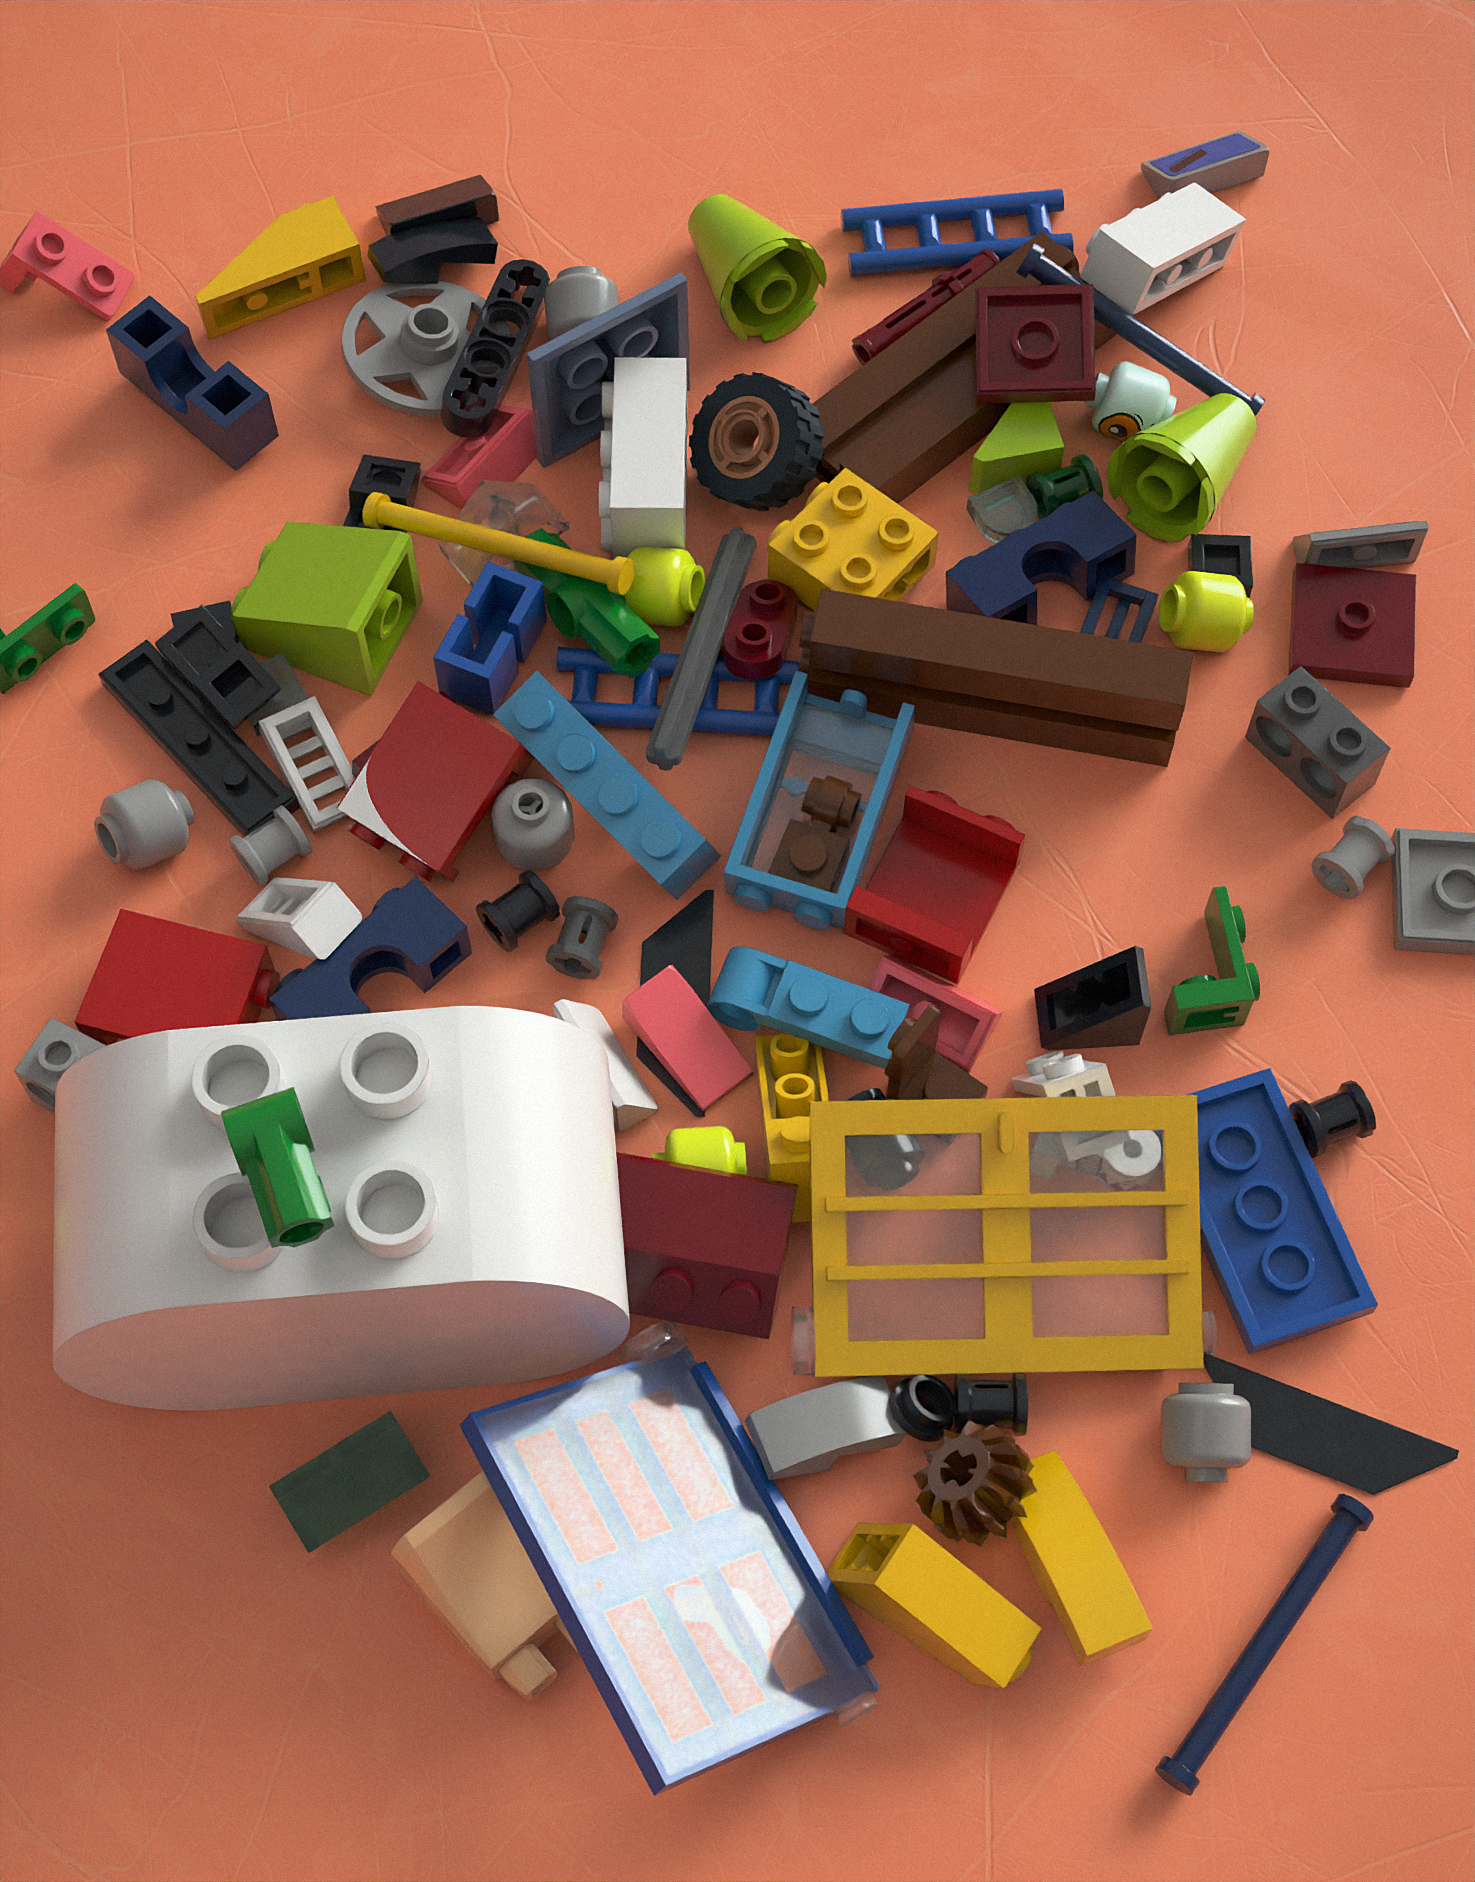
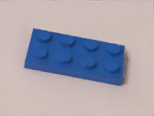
(1271, 1219)

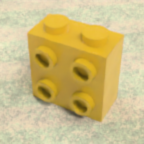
(851, 543)

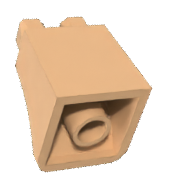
(483, 1586)

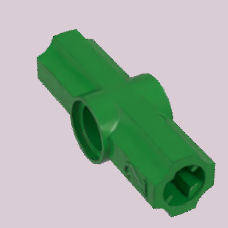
(595, 614)

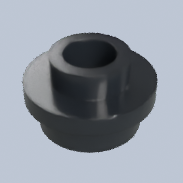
(923, 1407)

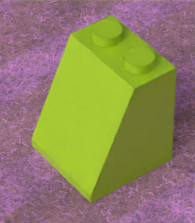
(331, 601)

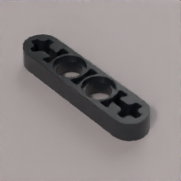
(491, 345)

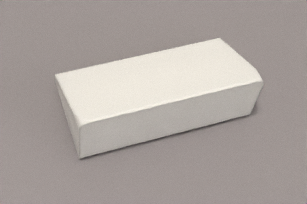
(629, 1094)

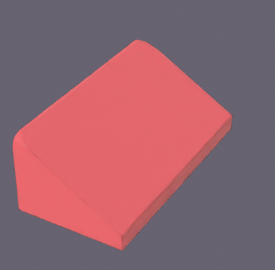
(493, 456)
(964, 1020)

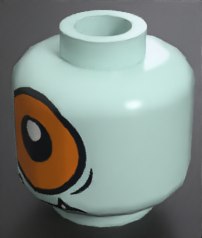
(1130, 401)

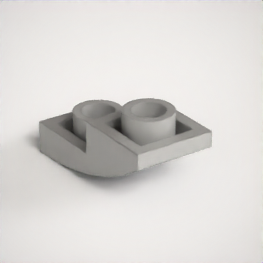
(821, 1424)

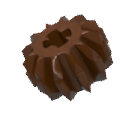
(975, 1483)

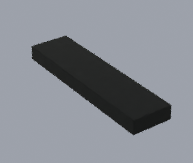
(196, 738)

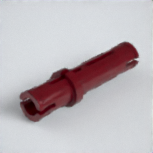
(905, 318)

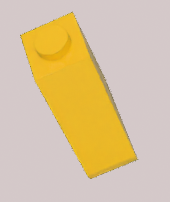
(934, 1602)

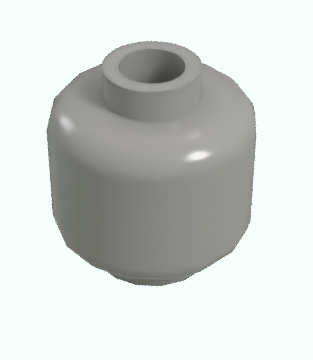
(576, 298)
(144, 824)
(533, 824)
(1206, 1430)

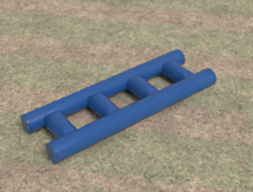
(928, 214)
(644, 711)

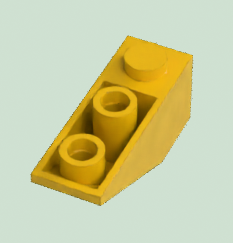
(788, 1078)

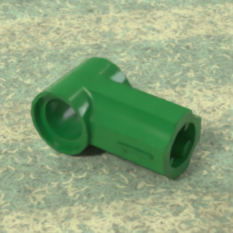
(274, 1153)

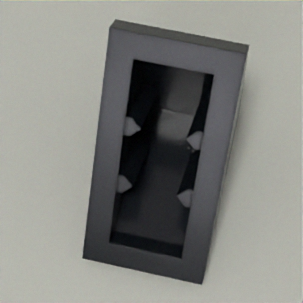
(1096, 1004)

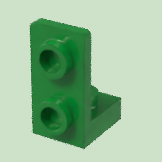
(42, 635)
(1210, 1003)

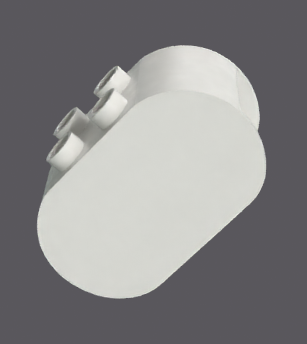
(460, 1187)

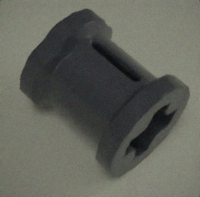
(518, 910)
(1334, 1118)
(992, 1402)

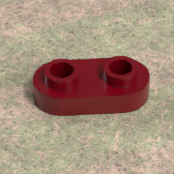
(760, 630)

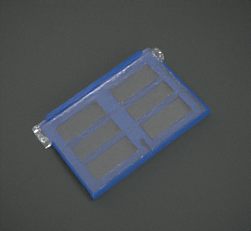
(673, 1560)

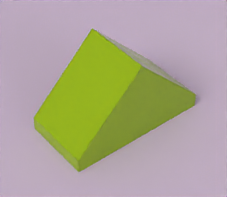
(1019, 445)

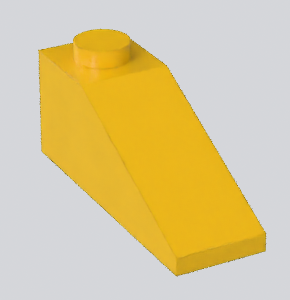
(287, 265)

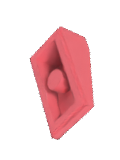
(685, 1037)

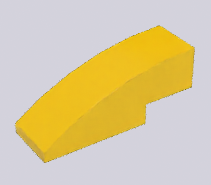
(1078, 1565)

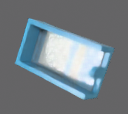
(816, 741)

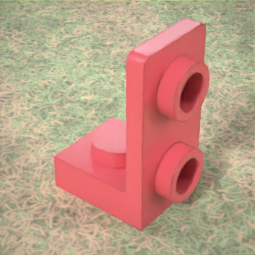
(67, 265)

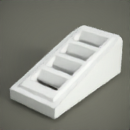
(290, 723)
(301, 916)

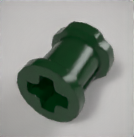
(1064, 485)

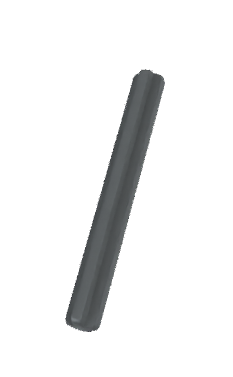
(700, 650)

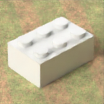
(644, 455)

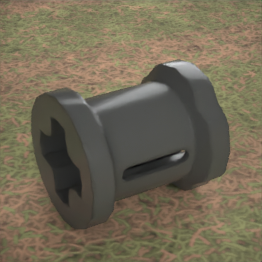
(568, 954)

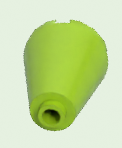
(755, 268)
(1182, 466)

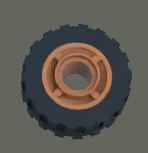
(785, 449)

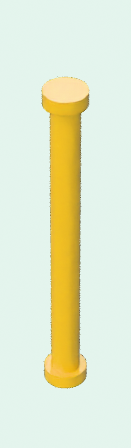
(616, 574)

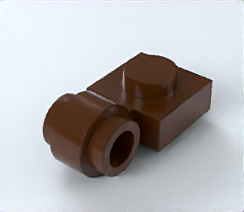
(812, 851)

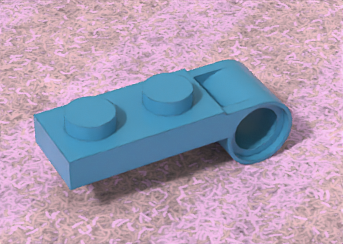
(805, 1004)

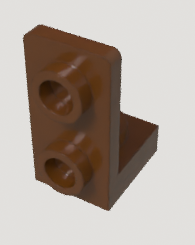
(920, 1071)

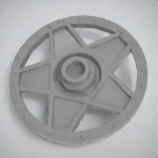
(415, 343)

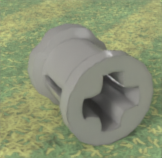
(270, 845)
(1353, 857)

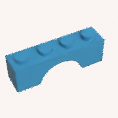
(607, 785)

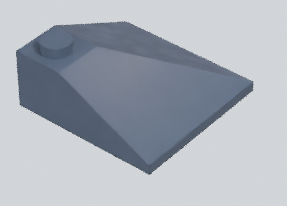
(571, 368)

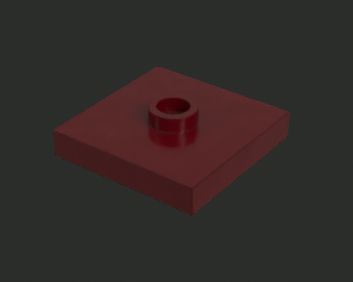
(1035, 343)
(1353, 624)

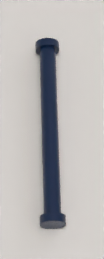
(1138, 333)
(1199, 1742)

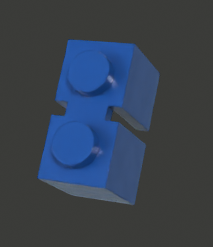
(504, 623)

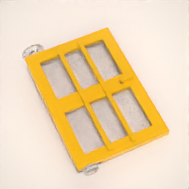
(1003, 1237)

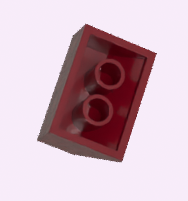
(703, 1244)

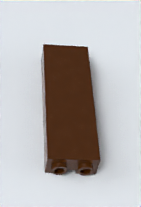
(917, 398)
(998, 676)

